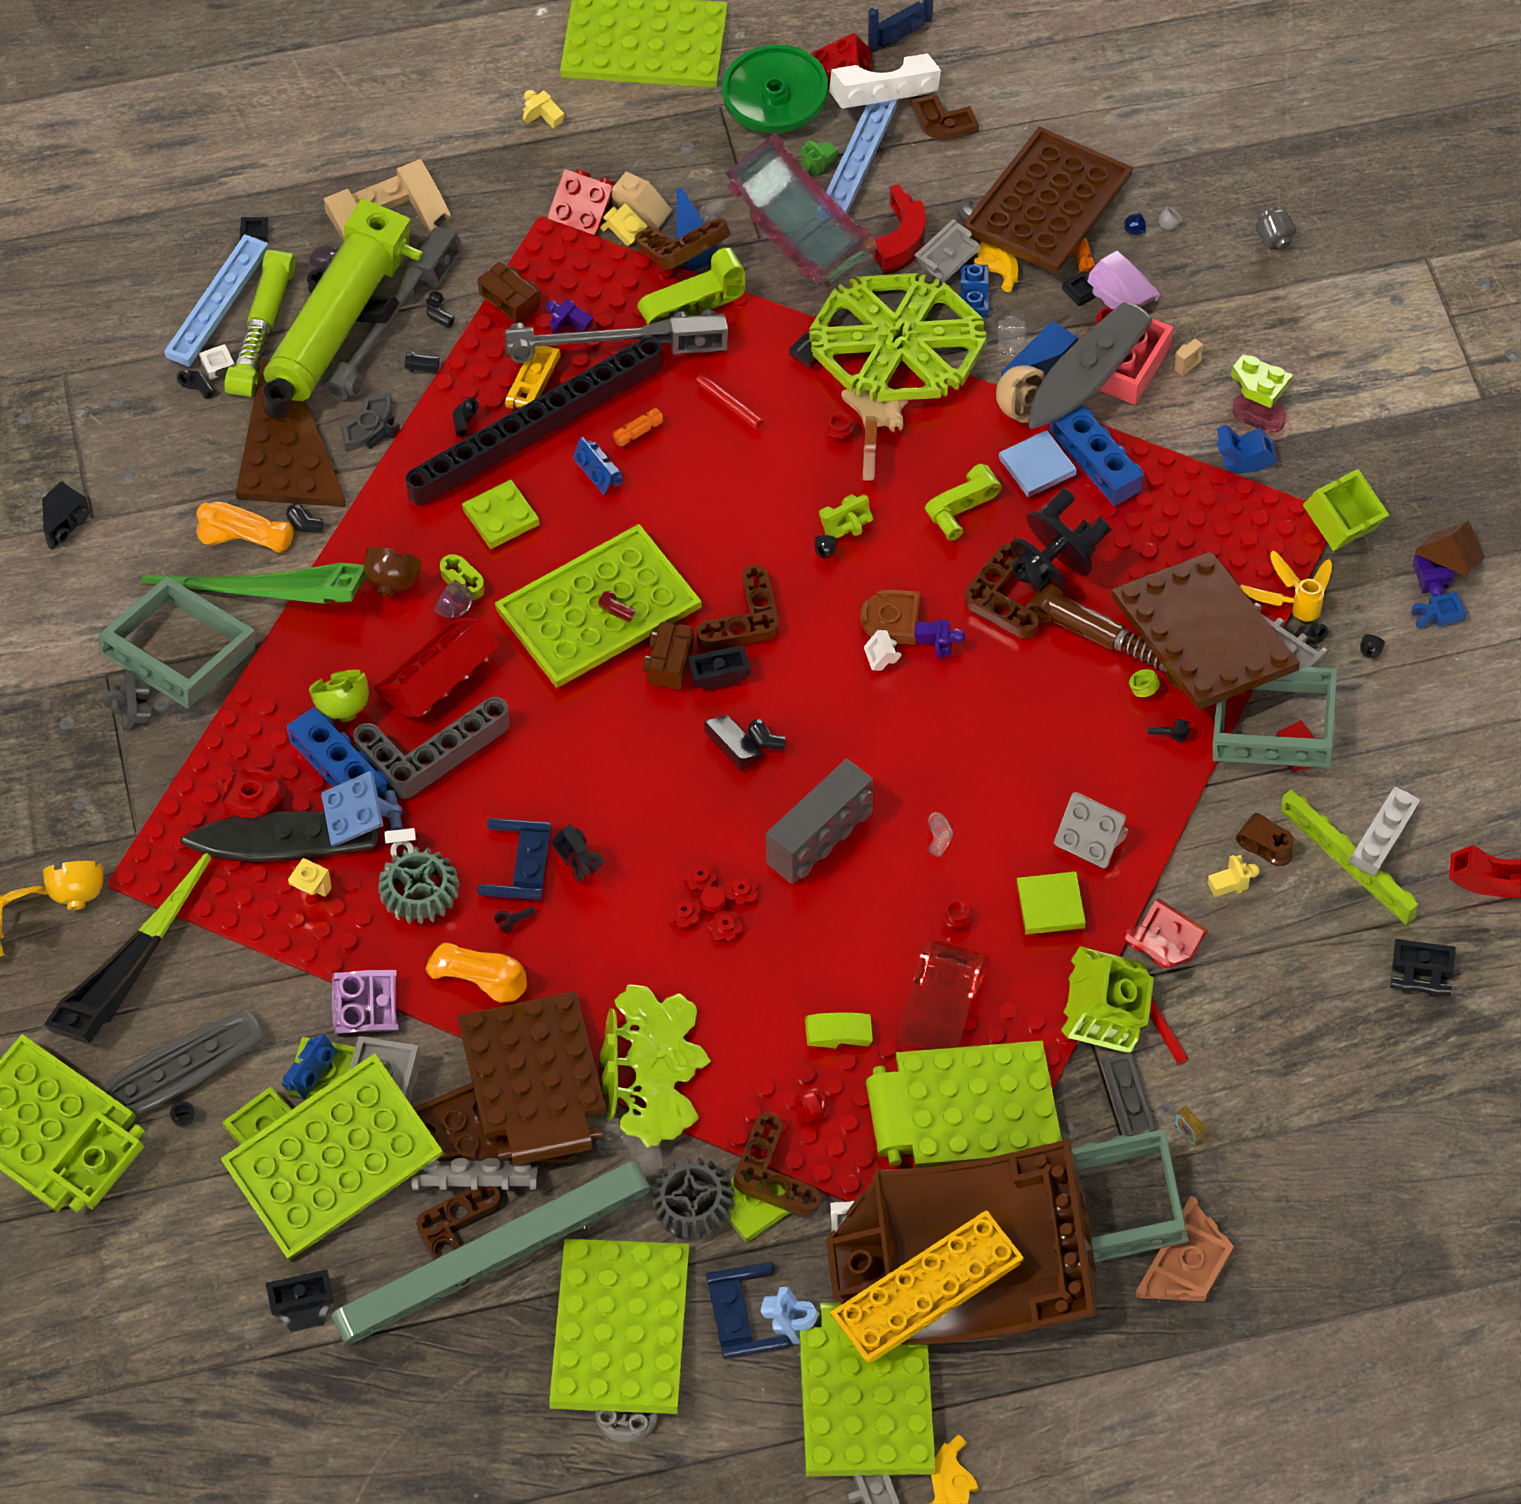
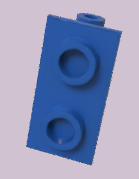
(591, 460)
(315, 1060)

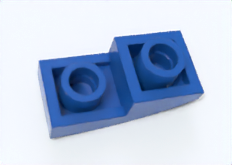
(975, 287)

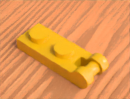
(533, 377)

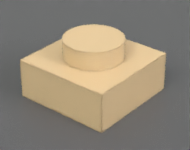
(1188, 356)

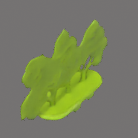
(659, 1059)

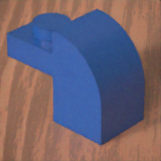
(1245, 452)

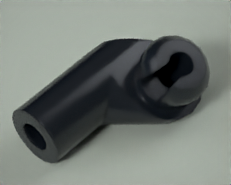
(436, 311)
(463, 414)
(1315, 632)

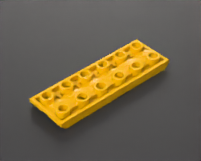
(927, 1287)

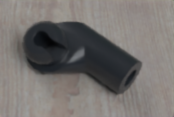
(196, 380)
(301, 521)
(763, 738)

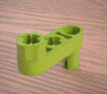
(981, 487)

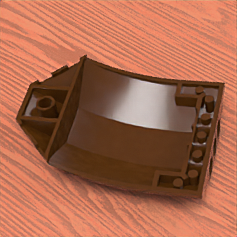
(1031, 1198)

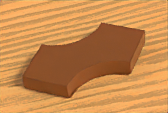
(870, 448)

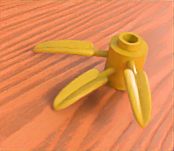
(1308, 593)

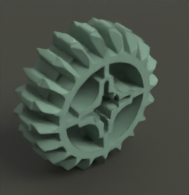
(416, 875)

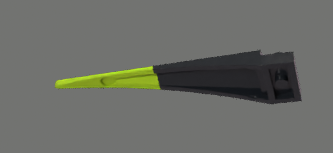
(102, 993)

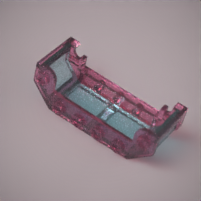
(798, 213)

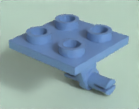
(356, 809)

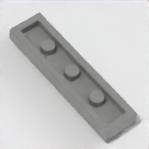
(1384, 831)

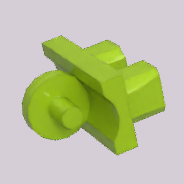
(847, 517)

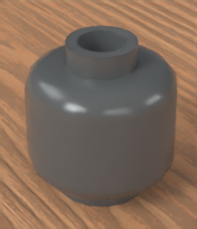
(1275, 228)

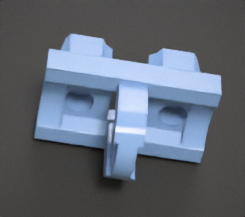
(801, 1315)

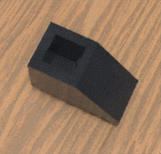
(62, 513)

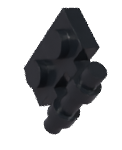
(1423, 959)

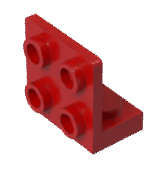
(844, 53)

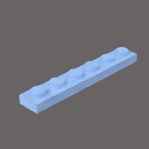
(860, 153)
(216, 300)

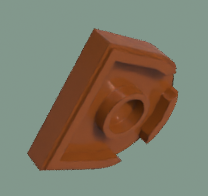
(892, 612)

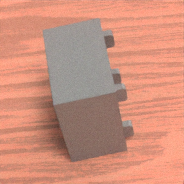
(398, 1058)

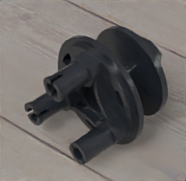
(1060, 542)

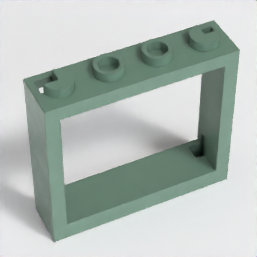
(157, 674)
(1282, 749)
(1146, 1237)

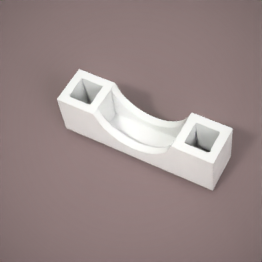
(857, 87)

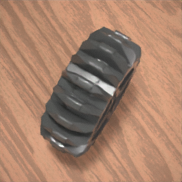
(669, 1199)

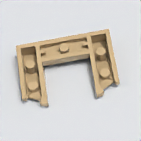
(411, 184)

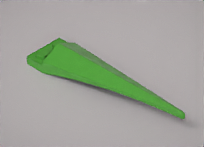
(317, 584)

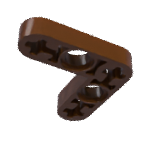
(673, 253)
(993, 598)
(756, 616)
(758, 1170)
(443, 1232)

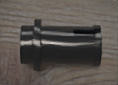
(422, 362)

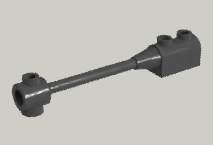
(439, 254)
(683, 332)

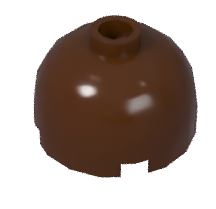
(390, 571)

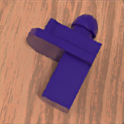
(569, 315)
(1430, 578)
(940, 634)

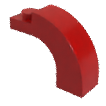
(900, 246)
(1485, 873)

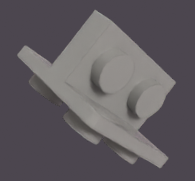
(1090, 830)

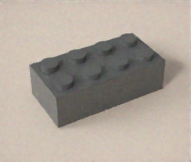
(819, 821)

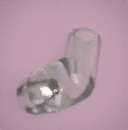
(710, 210)
(942, 832)

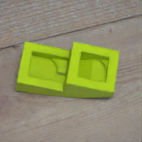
(835, 1028)

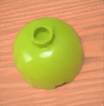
(342, 695)

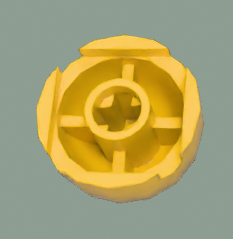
(74, 883)

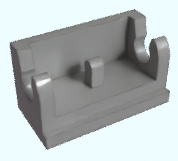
(947, 251)

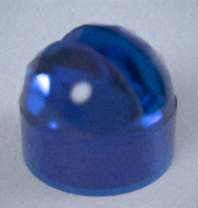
(1135, 224)

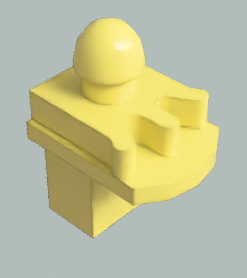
(542, 106)
(1234, 878)

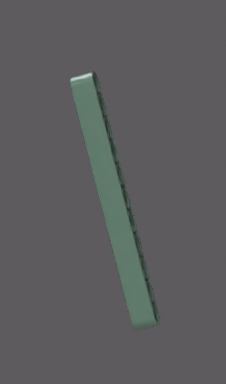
(490, 1252)

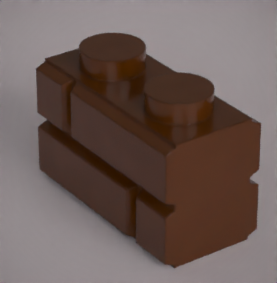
(509, 292)
(669, 655)

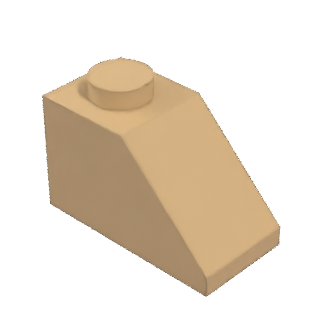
(641, 199)

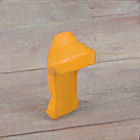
(224, 522)
(494, 973)

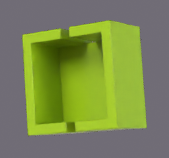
(1345, 509)

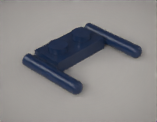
(897, 25)
(530, 859)
(731, 1312)

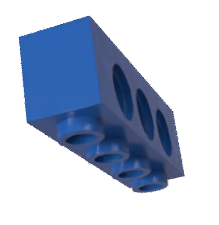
(1101, 465)
(313, 727)

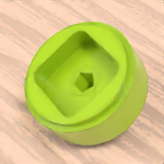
(1144, 683)

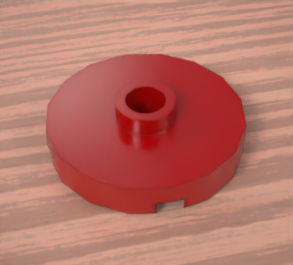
(250, 793)

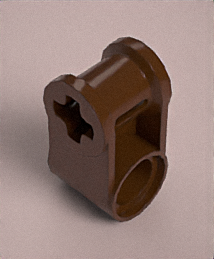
(1265, 838)

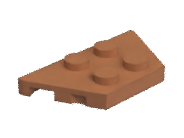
(1188, 1268)

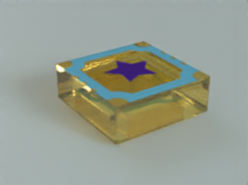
(1189, 1126)

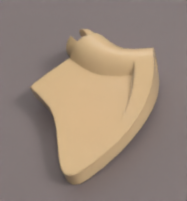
(886, 412)

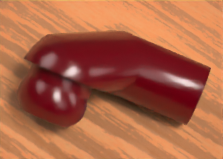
(609, 604)

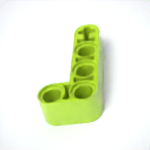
(703, 292)

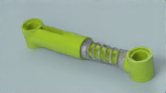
(277, 270)

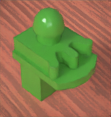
(817, 157)

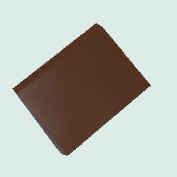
(1453, 548)

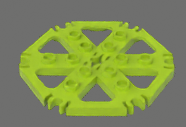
(883, 325)

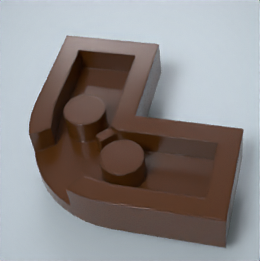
(943, 124)

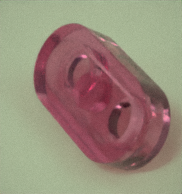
(1259, 414)

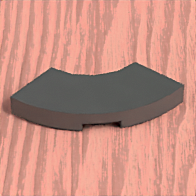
(368, 422)

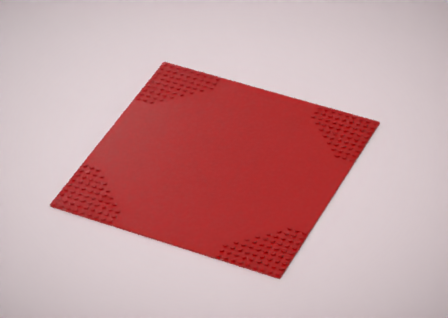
(978, 736)

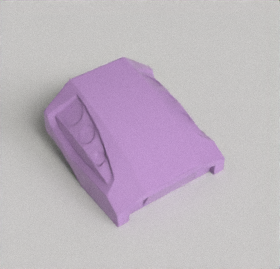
(1119, 281)
(364, 1001)

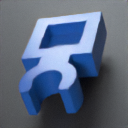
(1443, 609)

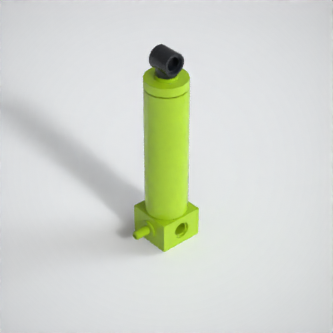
(372, 247)

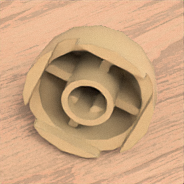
(1017, 391)

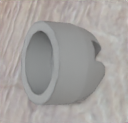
(1169, 219)

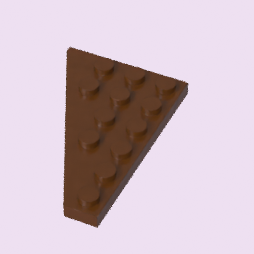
(286, 458)
(458, 1129)

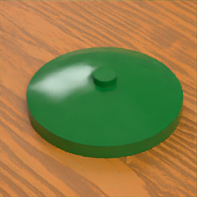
(775, 88)

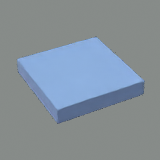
(1037, 463)

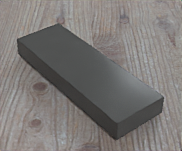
(1128, 1094)

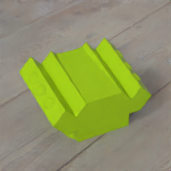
(1107, 1000)

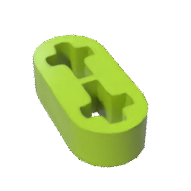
(466, 573)

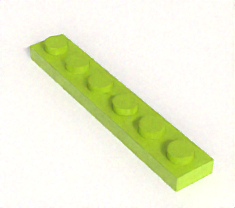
(1340, 849)

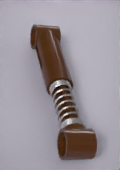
(1053, 606)

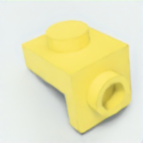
(623, 223)
(311, 878)

